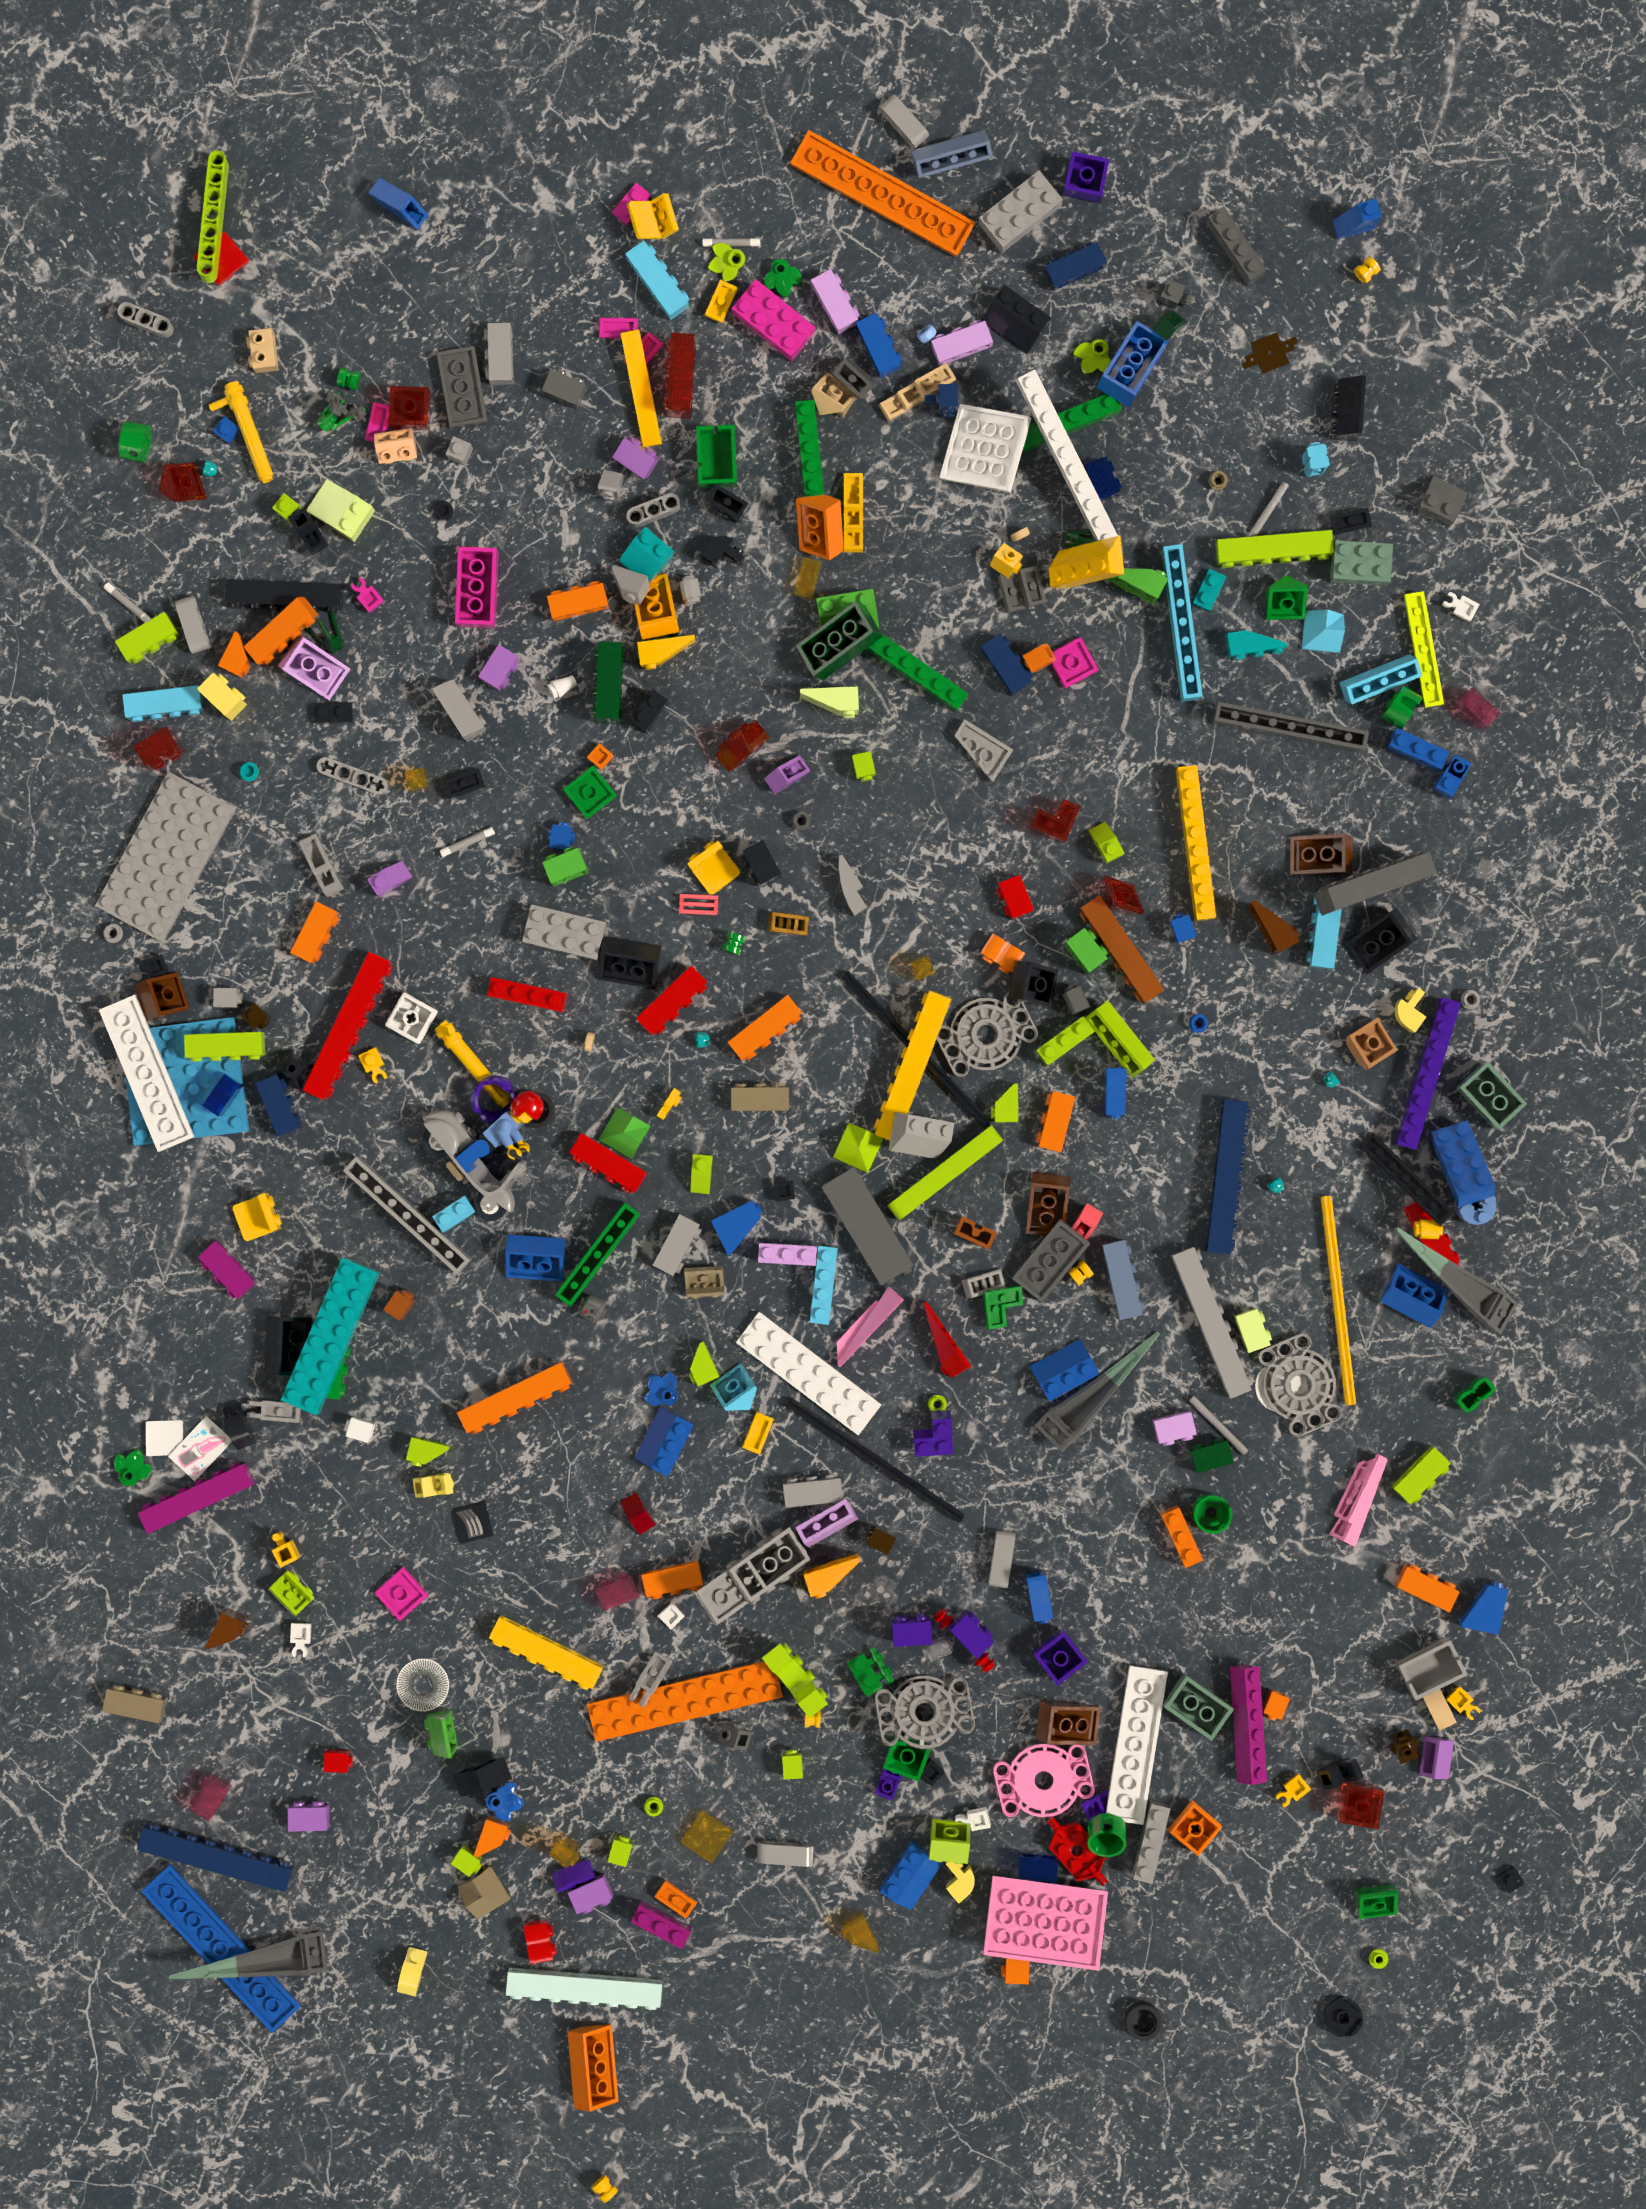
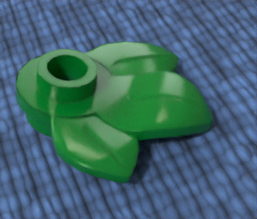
(784, 280)
(132, 1465)

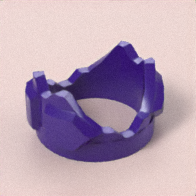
(502, 1082)

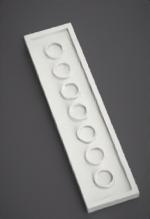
(146, 1073)
(808, 1373)
(1136, 1743)

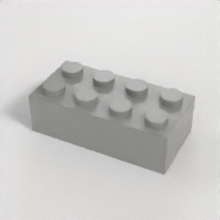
(1020, 211)
(564, 932)

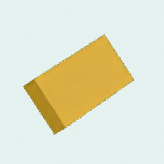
(758, 1432)

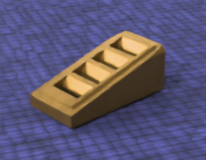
(771, 923)

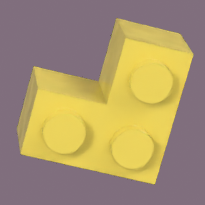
(226, 700)

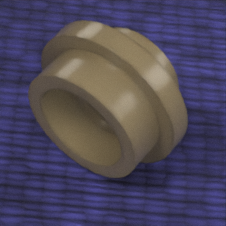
(1218, 474)

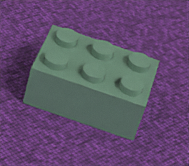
(1361, 563)
(1491, 1096)
(1197, 1706)

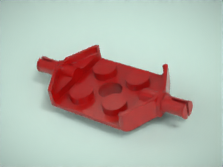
(1081, 1866)

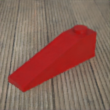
(949, 1354)

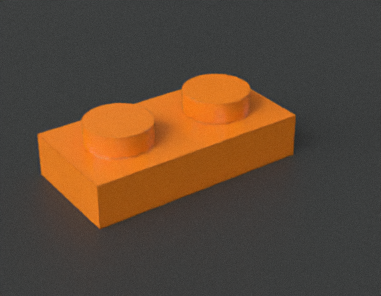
(675, 1899)

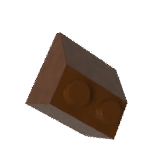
(161, 996)
(228, 1628)

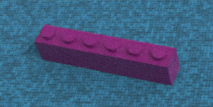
(196, 1498)
(1248, 1724)

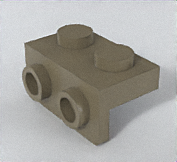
(704, 1282)

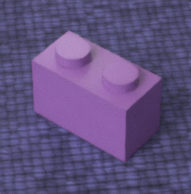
(636, 457)
(499, 668)
(308, 1816)
(591, 1894)

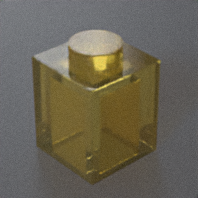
(417, 779)
(922, 968)

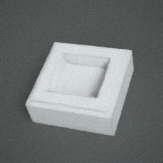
(671, 1615)

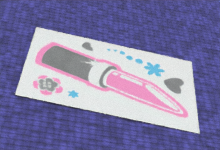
(200, 1448)

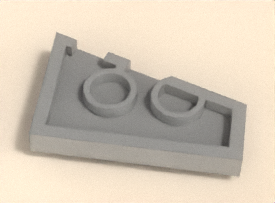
(983, 748)

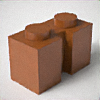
(982, 1237)
(400, 1304)

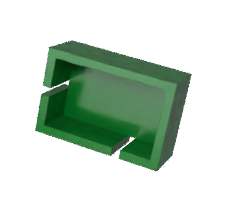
(716, 456)

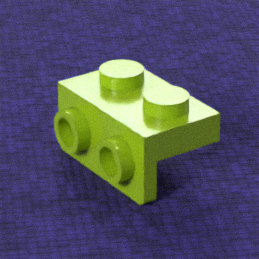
(291, 1592)

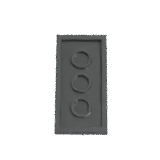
(462, 387)
(1051, 1260)

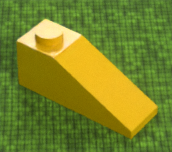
(656, 652)

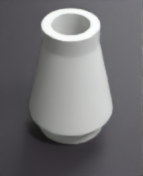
(561, 686)

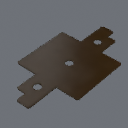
(1276, 359)

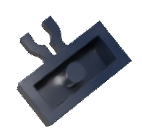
(945, 399)

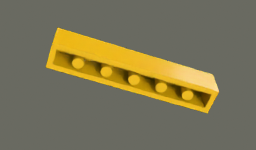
(546, 1652)

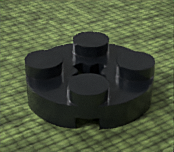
(1354, 2016)

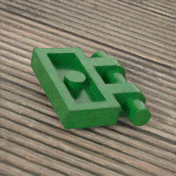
(865, 1675)

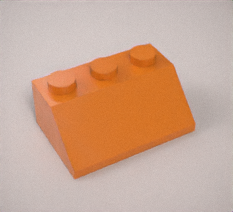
(820, 526)

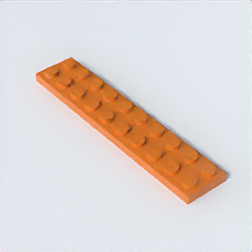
(882, 193)
(684, 1700)

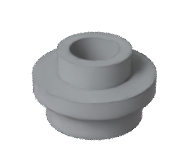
(107, 931)
(1476, 999)

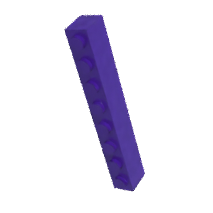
(1427, 1073)

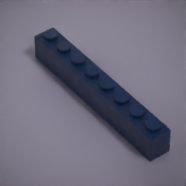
(1226, 1176)
(215, 1857)

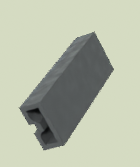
(868, 1227)

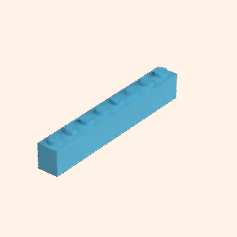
(1181, 623)

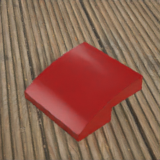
(230, 259)

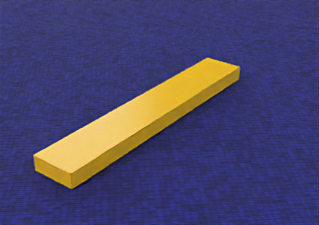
(641, 388)

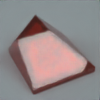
(181, 483)
(1122, 896)

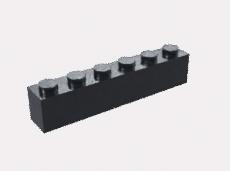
(280, 594)

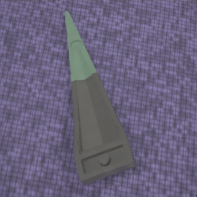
(1485, 1302)
(1073, 1415)
(290, 1957)

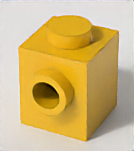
(1006, 561)

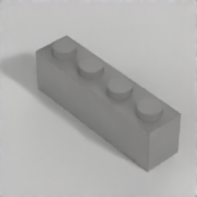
(1150, 1841)

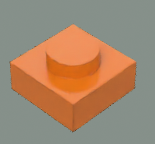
(600, 756)

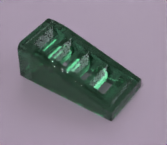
(1169, 325)

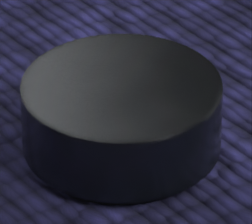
(443, 510)

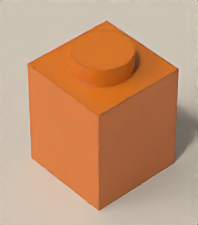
(1039, 658)
(1275, 1705)

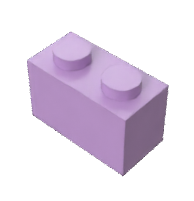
(1174, 1427)

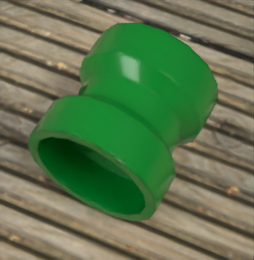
(348, 379)
(733, 942)

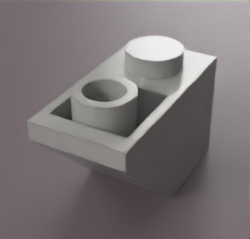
(610, 485)

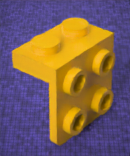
(653, 218)
(713, 867)
(257, 1217)

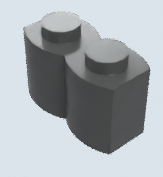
(1075, 999)

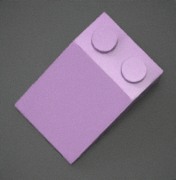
(314, 667)

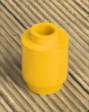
(1427, 1229)

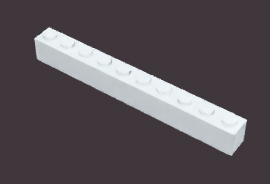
(1065, 456)

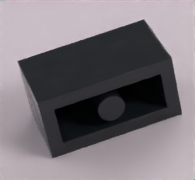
(727, 503)
(649, 711)

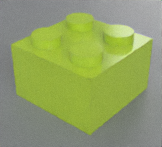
(949, 1841)

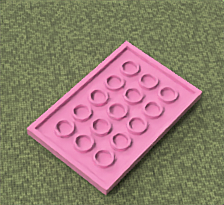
(1045, 1923)

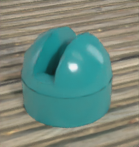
(210, 469)
(702, 1039)
(1330, 1080)
(1276, 1185)

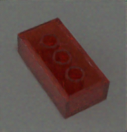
(681, 375)

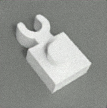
(1464, 608)
(300, 1635)
(977, 1818)

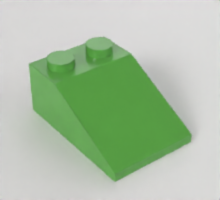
(1142, 583)
(442, 1733)

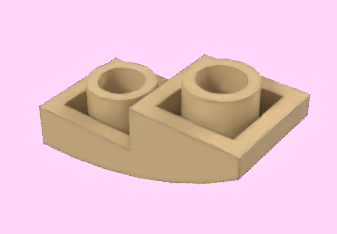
(1439, 1709)

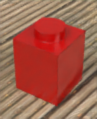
(337, 1761)

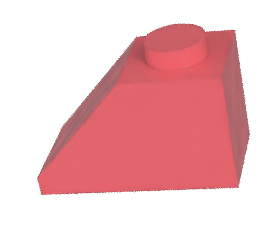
(1087, 1221)

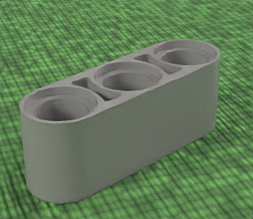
(903, 121)
(139, 313)
(646, 517)
(192, 624)
(1001, 1559)
(785, 1853)

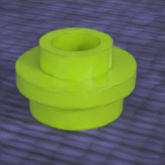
(937, 1398)
(653, 1812)
(1374, 1954)

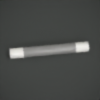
(732, 242)
(126, 602)
(466, 842)

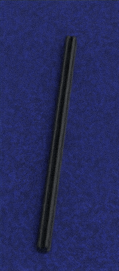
(902, 1035)
(875, 1460)

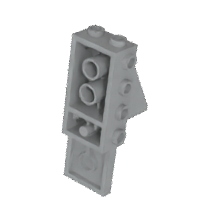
(753, 1575)

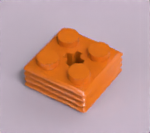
(1195, 1840)

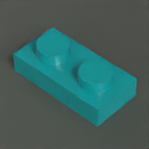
(1209, 590)

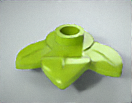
(723, 261)
(1092, 358)

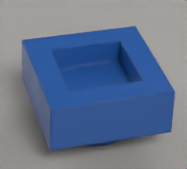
(226, 430)

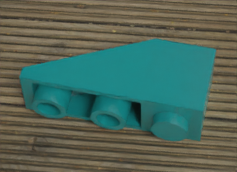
(1250, 643)

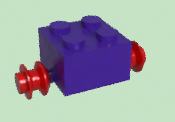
(970, 1634)

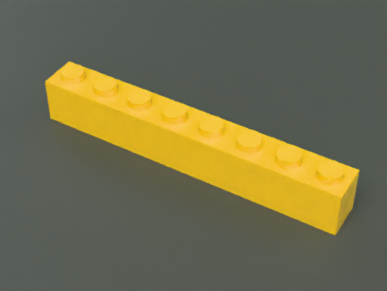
(1195, 843)
(914, 1061)

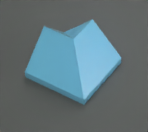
(1323, 631)
(735, 1389)

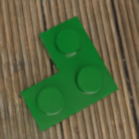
(996, 1301)

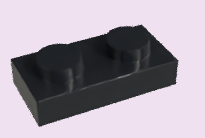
(1351, 521)
(333, 713)
(464, 783)

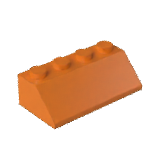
(592, 2067)

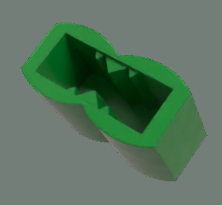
(1478, 1390)

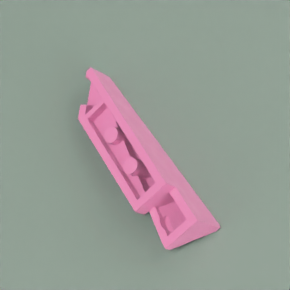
(867, 1324)
(1358, 1499)

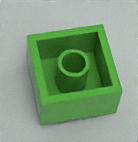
(565, 866)
(1085, 950)

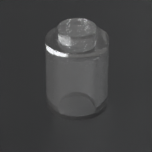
(938, 1650)

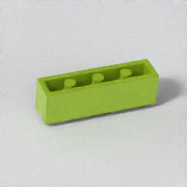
(1120, 1039)
(224, 1045)

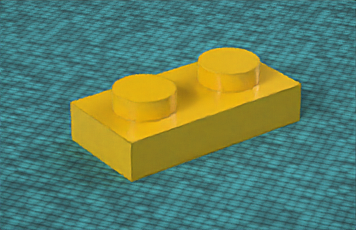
(721, 301)

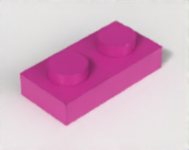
(636, 193)

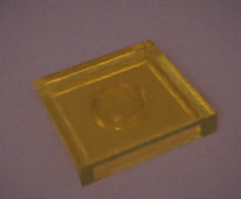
(706, 1836)

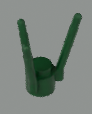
(1075, 538)
(332, 643)

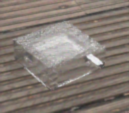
(1487, 870)

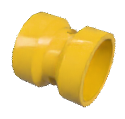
(1367, 269)
(1077, 1275)
(604, 2189)

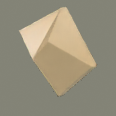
(832, 396)

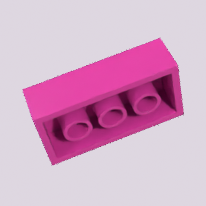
(773, 320)
(476, 587)

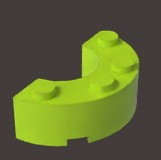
(796, 1678)

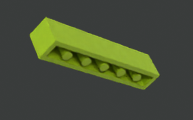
(1274, 548)

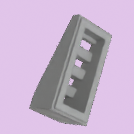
(968, 1287)

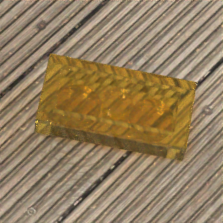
(807, 578)

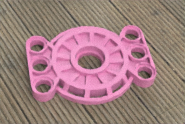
(1023, 1780)

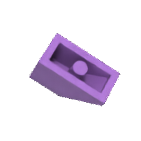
(787, 774)
(389, 878)

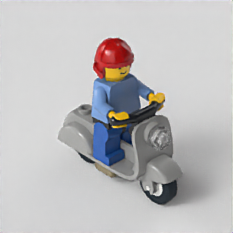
(450, 1136)

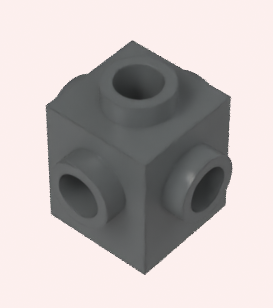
(731, 1735)

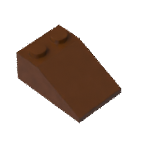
(1321, 855)
(1274, 929)
(1047, 1202)
(1067, 1723)

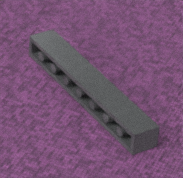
(1290, 727)

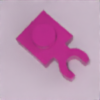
(369, 597)

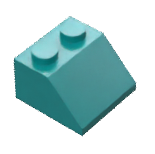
(647, 555)

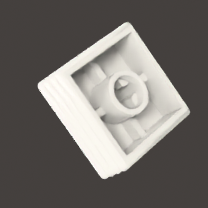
(399, 1022)

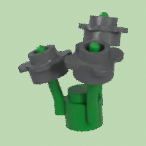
(338, 406)

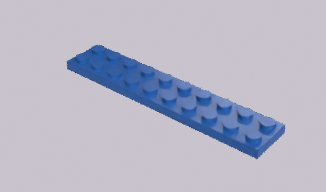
(217, 1942)

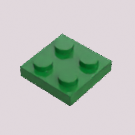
(590, 792)

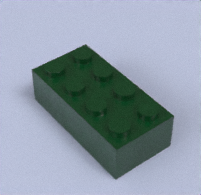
(839, 640)
(609, 682)

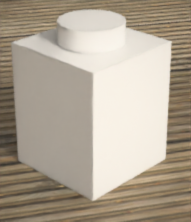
(359, 1429)

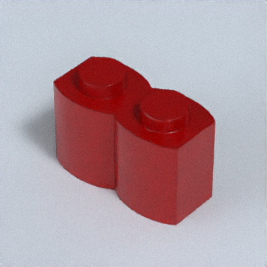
(539, 1941)

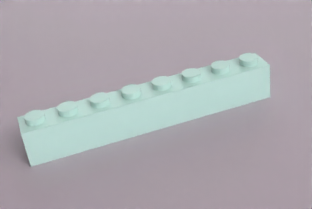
(584, 1988)

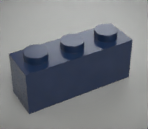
(1075, 265)
(1006, 664)
(279, 1105)

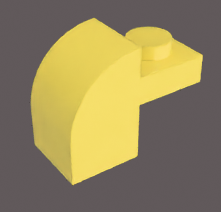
(1406, 1013)
(433, 1485)
(962, 1883)
(411, 1971)

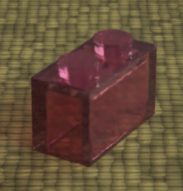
(1477, 708)
(617, 1591)
(210, 1797)

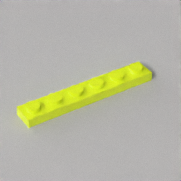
(1424, 649)

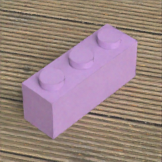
(835, 301)
(961, 342)
(787, 1254)
(826, 1523)

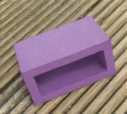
(1436, 1757)

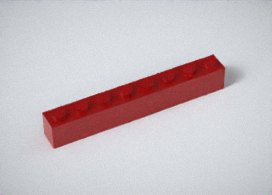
(347, 1026)

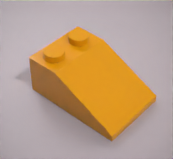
(657, 612)
(826, 1576)

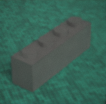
(1235, 246)

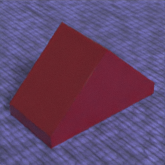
(637, 1513)

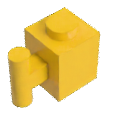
(286, 1551)

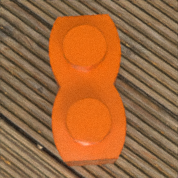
(1001, 953)

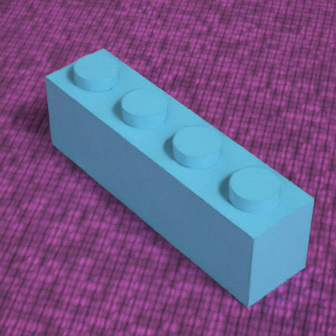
(657, 280)
(1380, 679)
(163, 703)
(1323, 939)
(823, 1285)

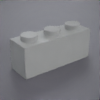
(499, 353)
(677, 1245)
(812, 1491)

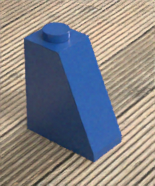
(398, 203)
(1358, 219)
(1114, 1092)
(737, 1224)
(1039, 1596)
(1486, 1609)

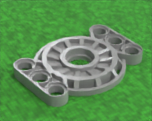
(1006, 1031)
(1305, 1404)
(927, 1692)

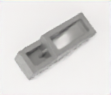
(321, 865)
(850, 887)

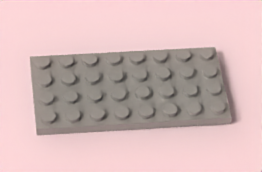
(165, 857)

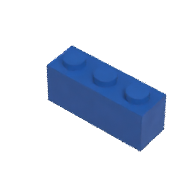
(879, 345)
(1417, 750)

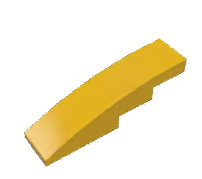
(853, 512)

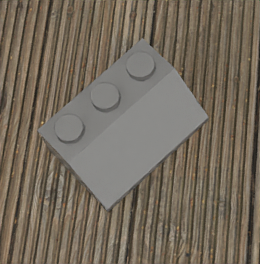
(460, 709)
(920, 1135)

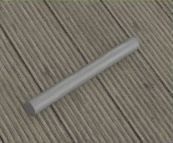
(1268, 510)
(1218, 1425)

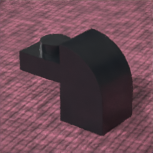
(308, 531)
(720, 547)
(237, 1426)
(1339, 1772)

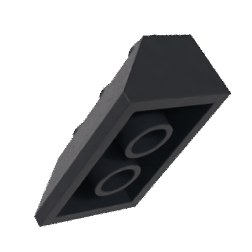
(1016, 319)
(1348, 408)
(629, 962)
(284, 1343)

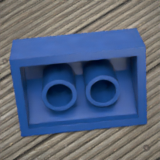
(535, 1258)
(1414, 1295)
(1064, 1370)
(664, 1441)
(910, 1876)

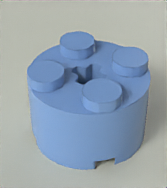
(1477, 1216)

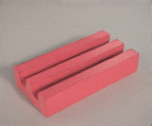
(699, 912)

